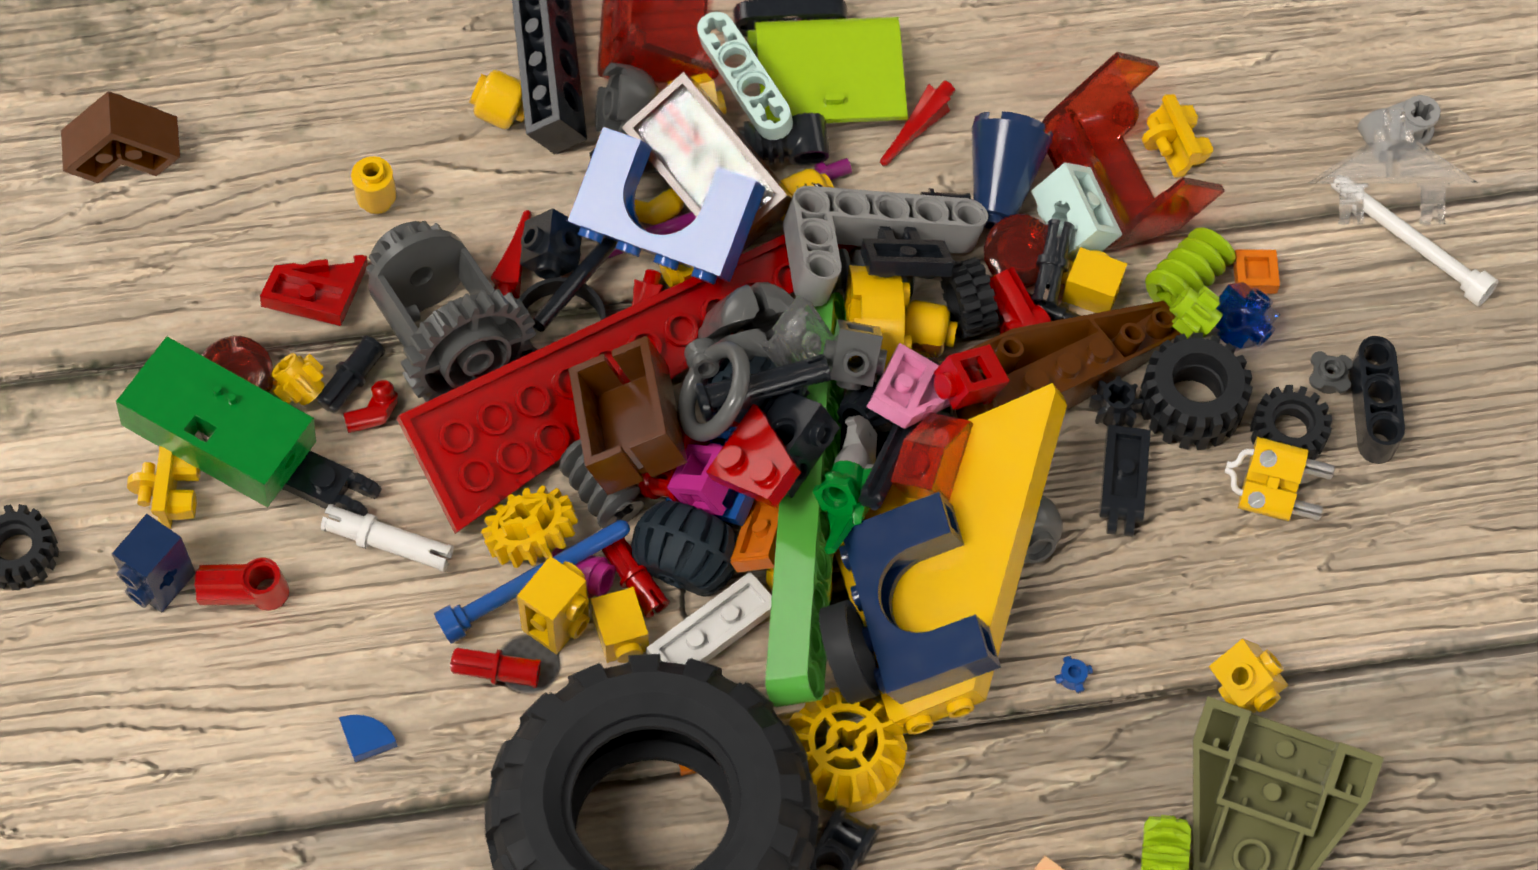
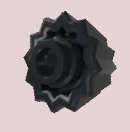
(856, 403)

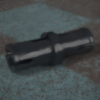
(1052, 263)

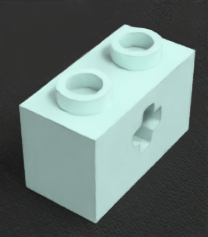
(1076, 197)

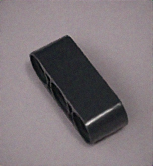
(1369, 415)

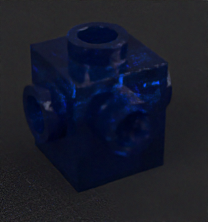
(1245, 316)

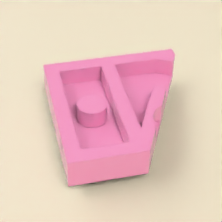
(907, 389)

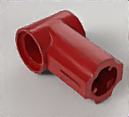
(1014, 302)
(238, 584)

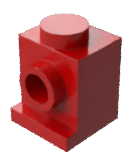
(962, 382)

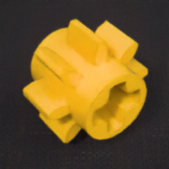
(298, 379)

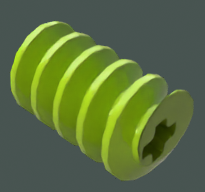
(1190, 265)

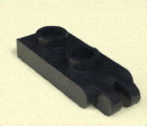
(1124, 477)

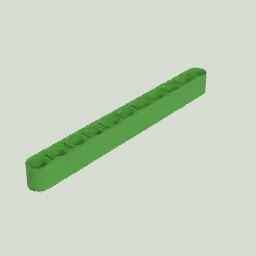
(802, 567)

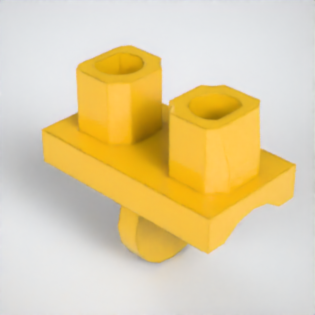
(1173, 135)
(167, 502)

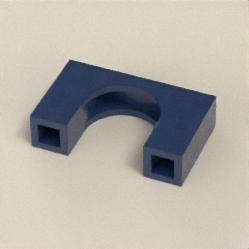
(878, 557)

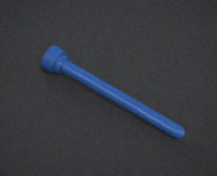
(458, 619)

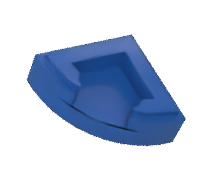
(366, 736)

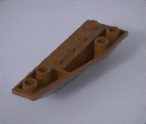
(1076, 352)

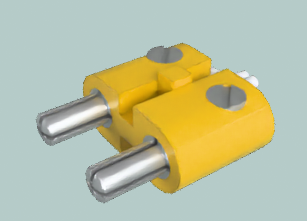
(1274, 480)

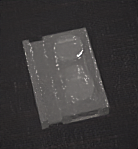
(797, 335)

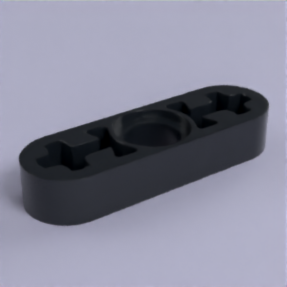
(752, 11)

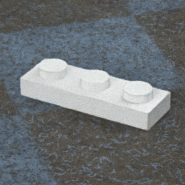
(716, 623)

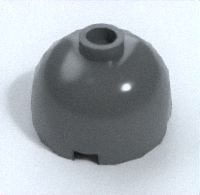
(625, 95)

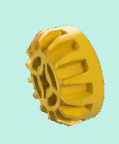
(838, 770)

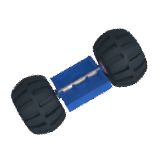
(689, 544)

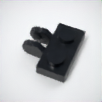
(906, 256)

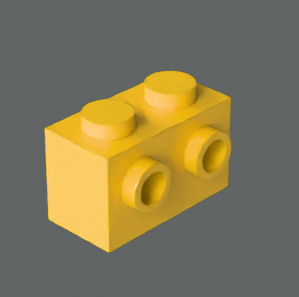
(554, 604)

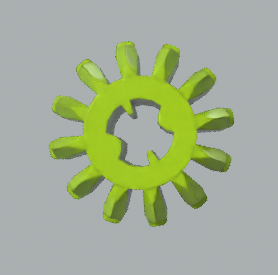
(1166, 844)

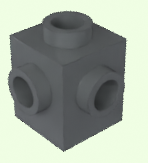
(853, 340)

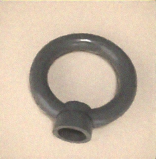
(703, 362)

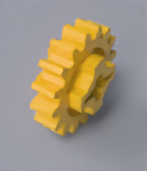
(529, 526)

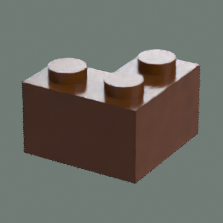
(117, 134)

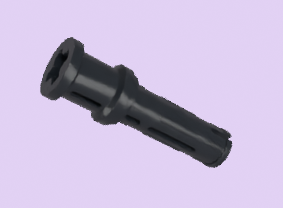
(764, 384)

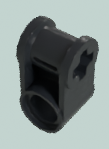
(844, 841)

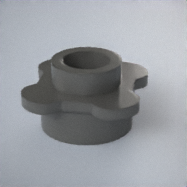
(1326, 382)

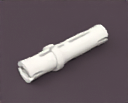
(369, 531)

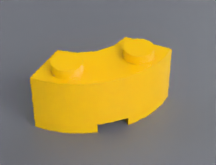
(878, 303)

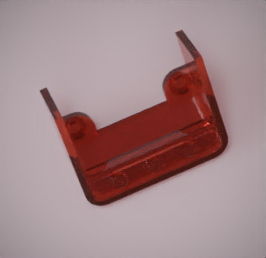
(1090, 133)

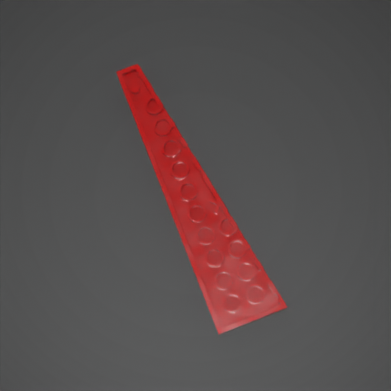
(522, 417)

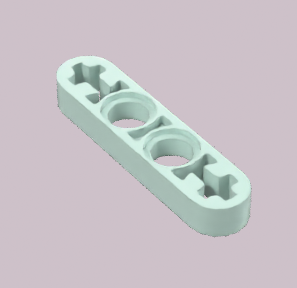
(746, 74)

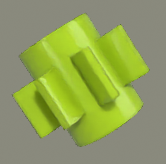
(1195, 311)

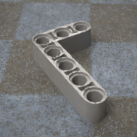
(833, 216)

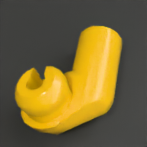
(660, 208)

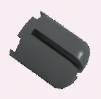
(750, 309)

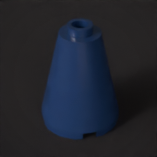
(1006, 161)

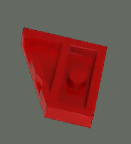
(314, 289)
(755, 461)

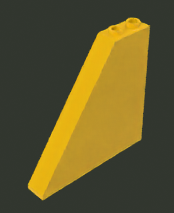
(996, 513)

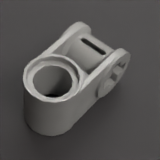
(1420, 116)

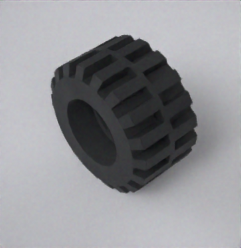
(1201, 362)

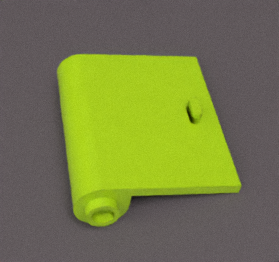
(835, 67)

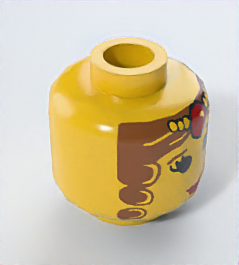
(929, 328)

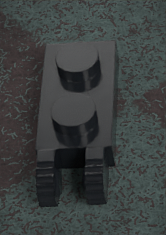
(326, 482)

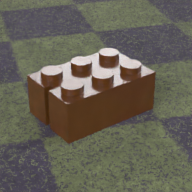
(630, 424)

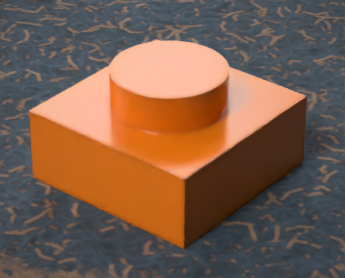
(1257, 269)

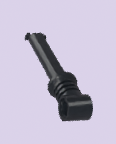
(803, 145)

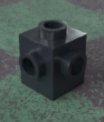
(550, 245)

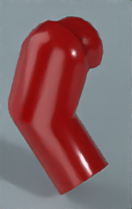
(377, 410)

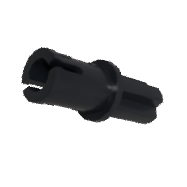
(350, 374)

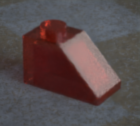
(932, 456)

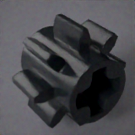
(1116, 403)

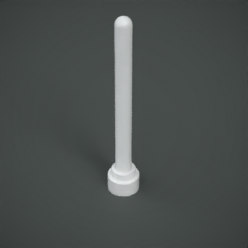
(1475, 284)

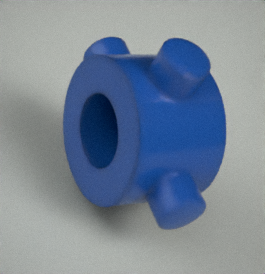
(1073, 674)

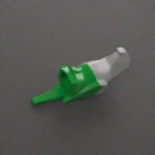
(843, 485)

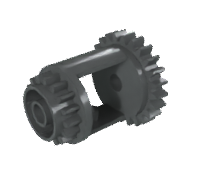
(463, 339)

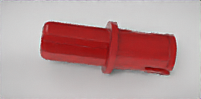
(636, 576)
(495, 667)

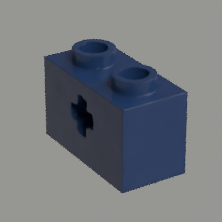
(153, 564)

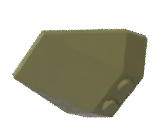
(1271, 792)

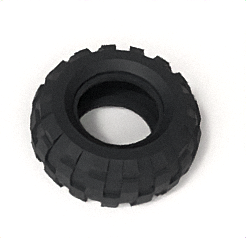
(647, 714)

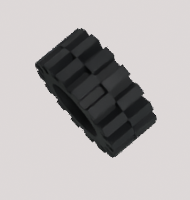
(970, 298)
(1298, 406)
(41, 552)

